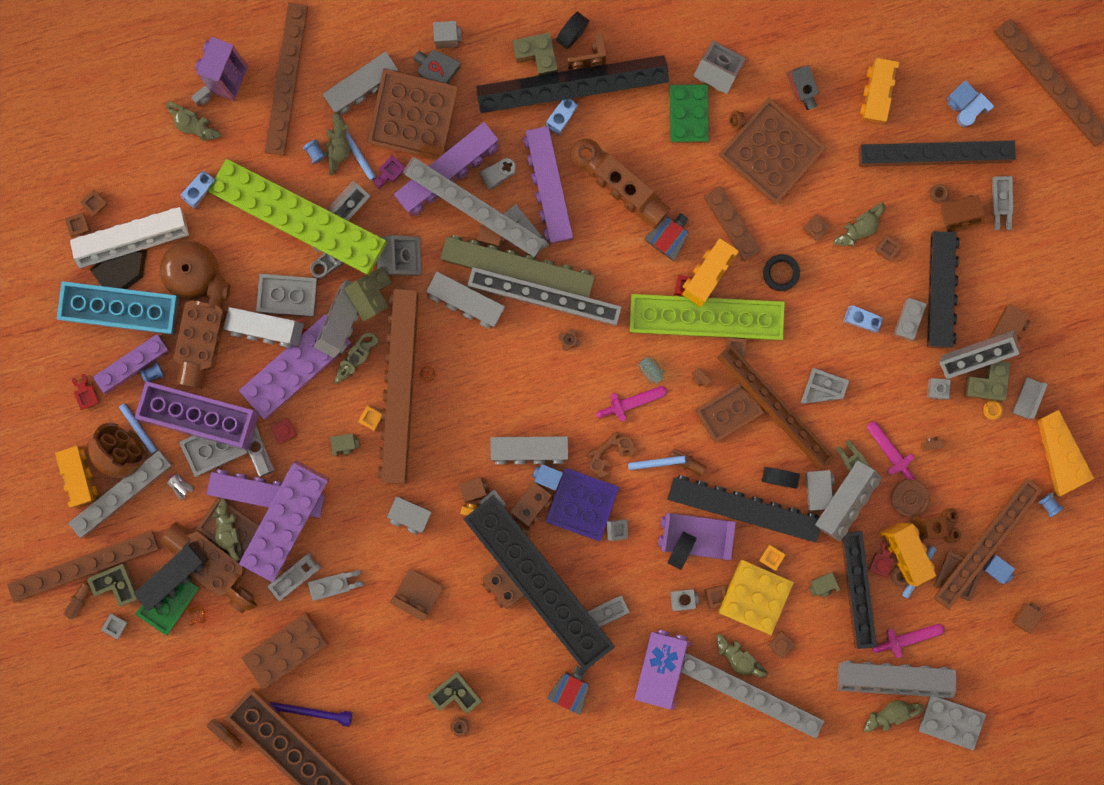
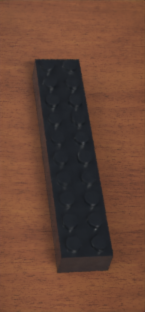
(539, 582)

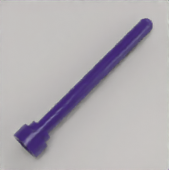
(343, 717)

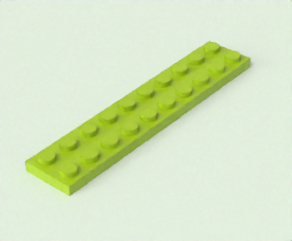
(298, 217)

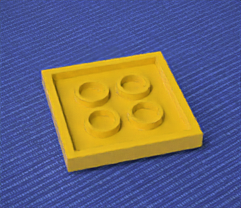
(755, 597)

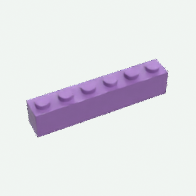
(549, 185)
(249, 491)

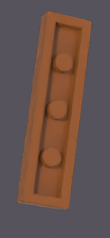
(732, 223)

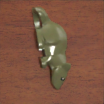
(188, 123)
(339, 147)
(865, 226)
(357, 355)
(226, 534)
(741, 662)
(895, 711)

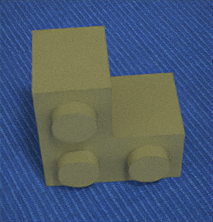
(538, 48)
(366, 293)
(993, 386)
(116, 579)
(455, 688)

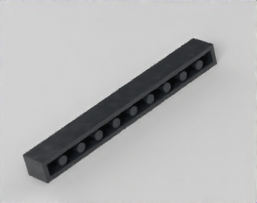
(572, 84)

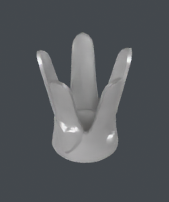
(179, 485)

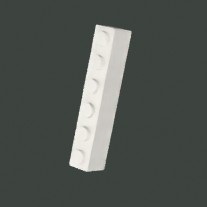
(129, 237)

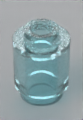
(651, 370)

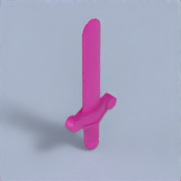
(618, 407)
(897, 460)
(895, 643)

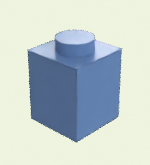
(961, 96)
(547, 476)
(999, 570)

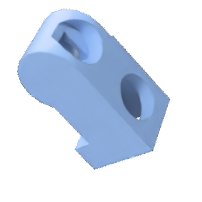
(969, 113)
(561, 116)
(197, 189)
(862, 319)

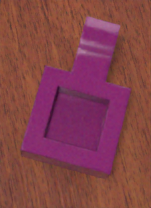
(390, 170)

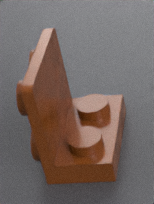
(595, 59)
(416, 595)

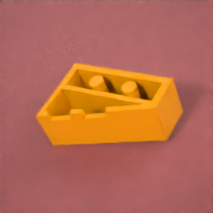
(878, 91)
(710, 272)
(77, 476)
(910, 552)

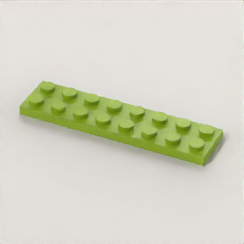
(714, 319)

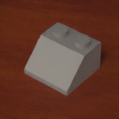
(719, 67)
(401, 256)

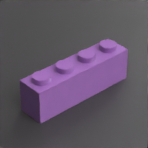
(131, 364)

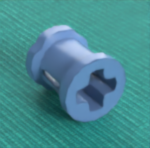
(314, 151)
(152, 373)
(1050, 504)

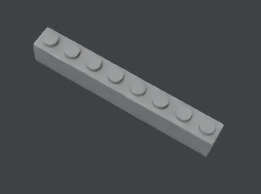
(473, 206)
(544, 296)
(751, 695)

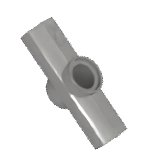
(261, 458)

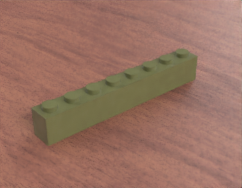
(522, 268)

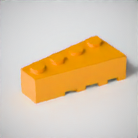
(1063, 455)

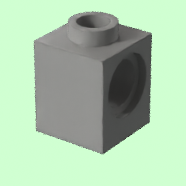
(938, 389)
(675, 596)

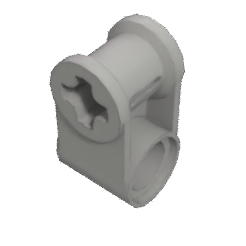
(495, 175)
(328, 263)

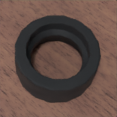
(572, 30)
(781, 258)
(780, 477)
(682, 550)

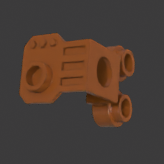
(945, 526)

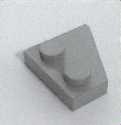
(824, 387)

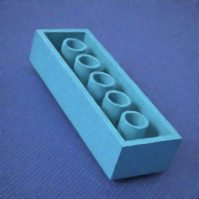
(118, 308)

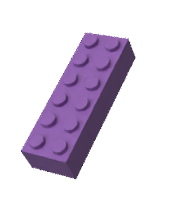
(221, 68)
(452, 165)
(288, 373)
(196, 416)
(284, 521)

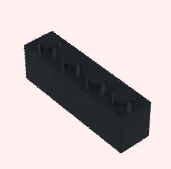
(171, 576)

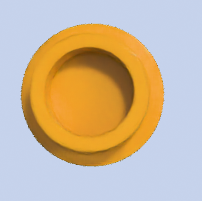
(992, 410)

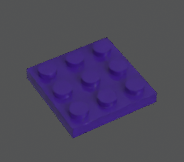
(582, 504)

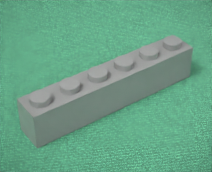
(120, 494)
(896, 679)

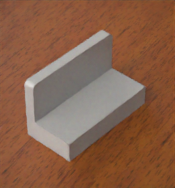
(1029, 398)

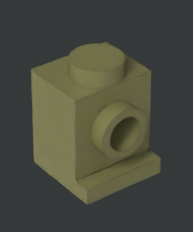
(344, 444)
(823, 585)

